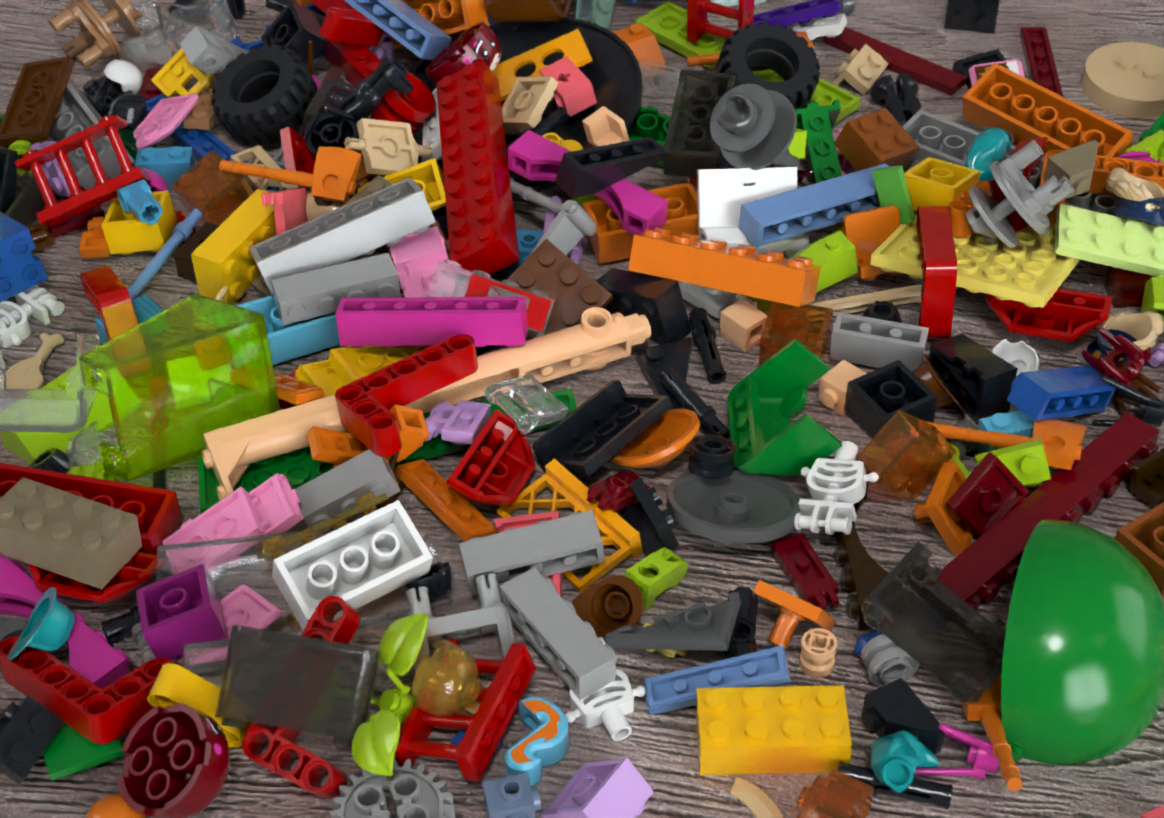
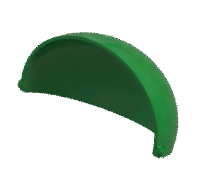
(1080, 647)

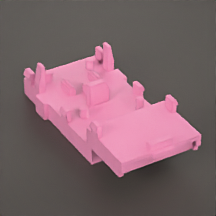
(416, 260)
(263, 511)

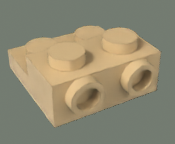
(527, 103)

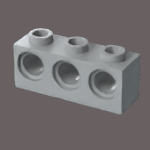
(209, 51)

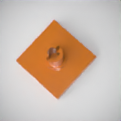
(949, 525)
(792, 612)

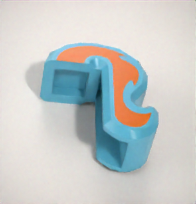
(544, 744)

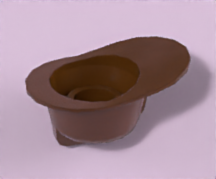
(930, 378)
(610, 604)

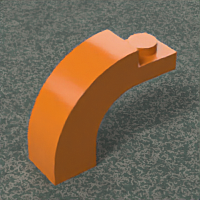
(340, 447)

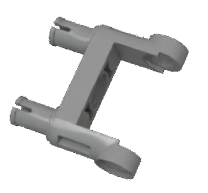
(491, 617)

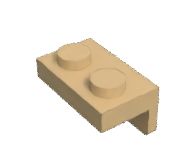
(862, 69)

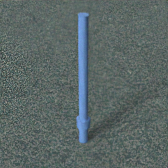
(180, 234)

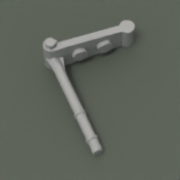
(567, 226)

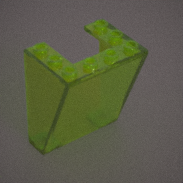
(180, 378)

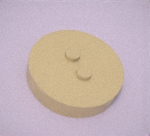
(1126, 79)

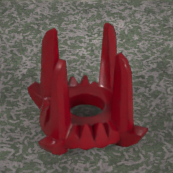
(1122, 348)

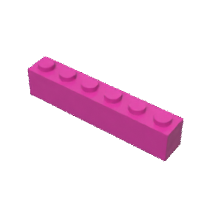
(431, 320)

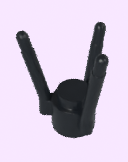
(1148, 409)

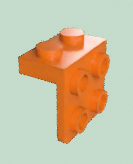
(867, 232)

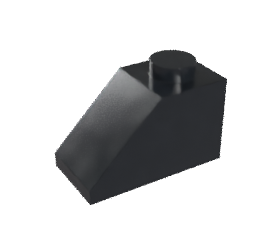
(897, 709)

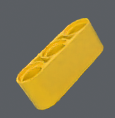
(180, 685)

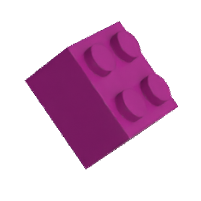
(180, 612)

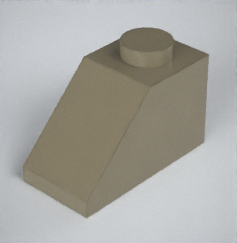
(1074, 164)

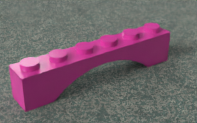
(634, 206)
(88, 649)

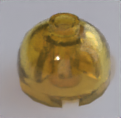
(446, 680)

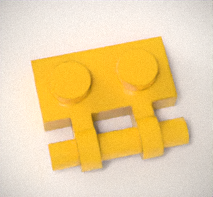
(178, 73)

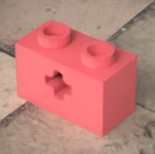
(574, 88)

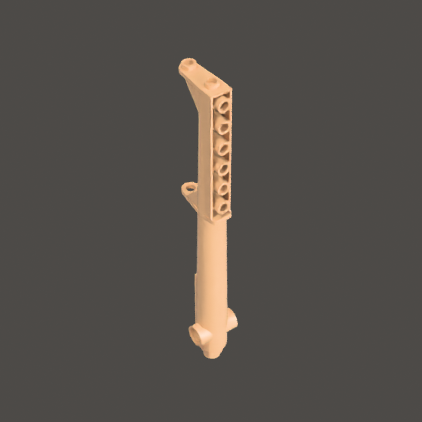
(584, 346)

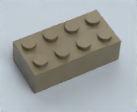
(66, 533)

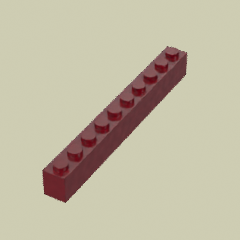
(1067, 496)

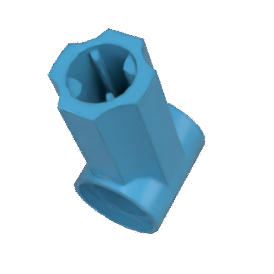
(140, 201)

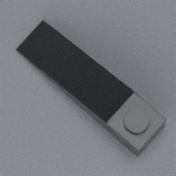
(599, 167)

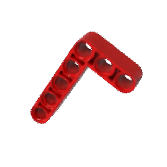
(347, 24)
(938, 270)
(110, 300)
(367, 401)
(83, 706)
(281, 740)

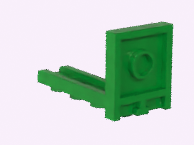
(820, 139)

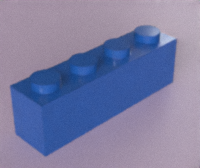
(1060, 392)

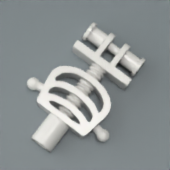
(32, 302)
(835, 489)
(606, 705)

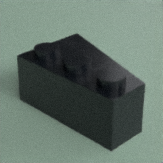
(651, 296)
(973, 376)

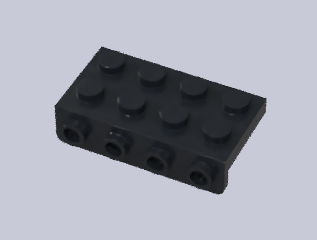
(599, 429)

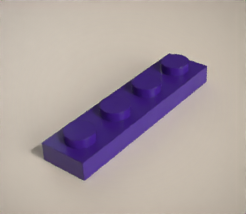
(799, 13)

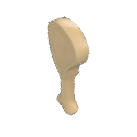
(28, 372)

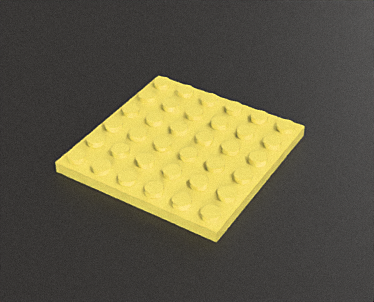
(1021, 273)

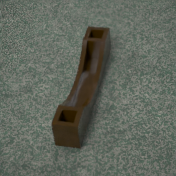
(860, 571)

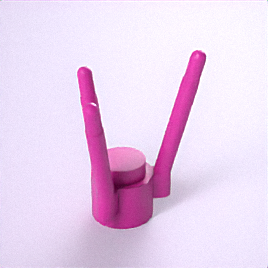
(978, 754)

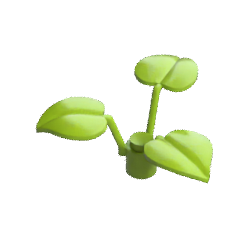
(377, 740)

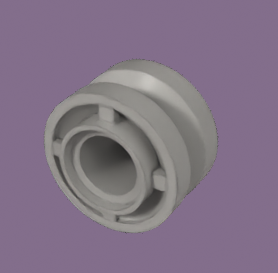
(887, 661)

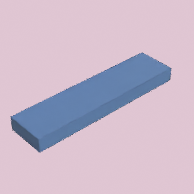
(679, 688)

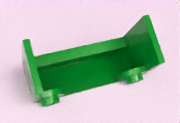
(762, 412)

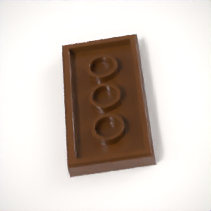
(35, 100)

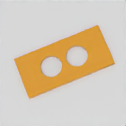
(568, 44)

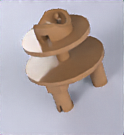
(94, 29)

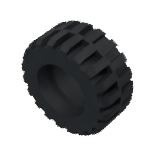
(776, 50)
(263, 95)

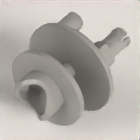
(1020, 196)

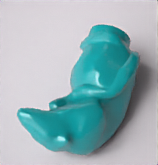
(985, 149)
(897, 757)

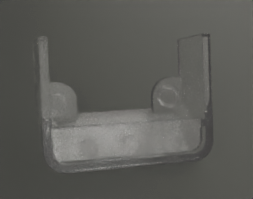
(50, 409)

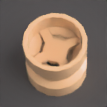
(818, 652)

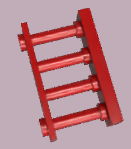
(699, 25)
(81, 200)
(482, 728)

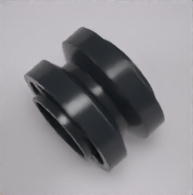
(711, 457)

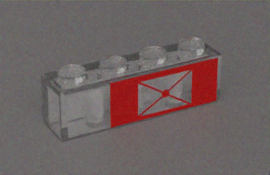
(453, 281)

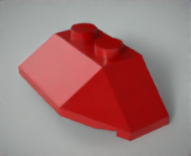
(1062, 318)
(494, 464)
(129, 578)

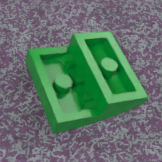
(72, 752)

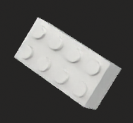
(353, 563)

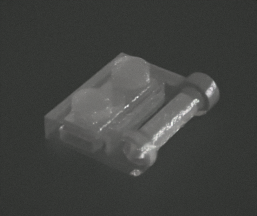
(532, 396)

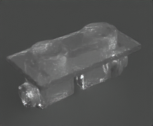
(85, 447)

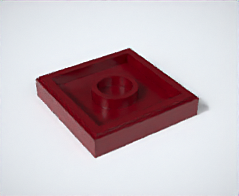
(987, 495)

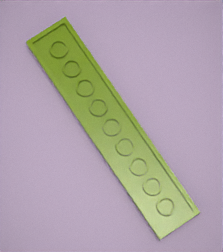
(670, 29)

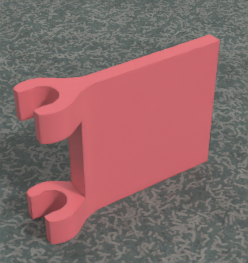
(288, 208)

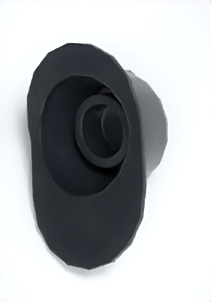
(129, 107)

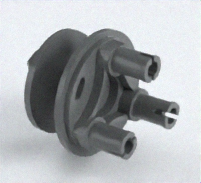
(754, 127)

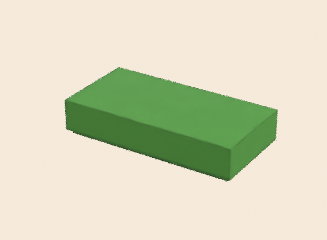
(893, 190)

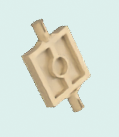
(386, 146)

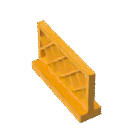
(574, 495)

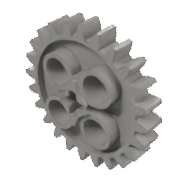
(426, 799)

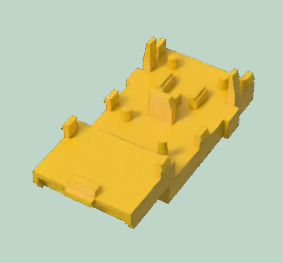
(350, 364)

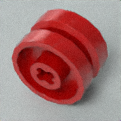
(409, 108)

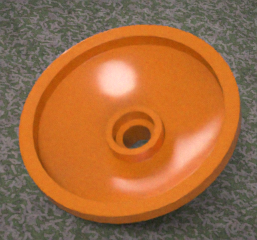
(661, 441)

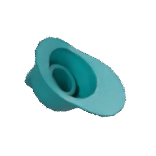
(47, 626)

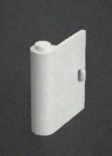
(721, 199)

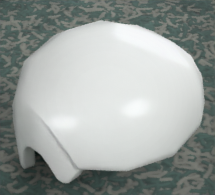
(124, 74)
(1018, 354)

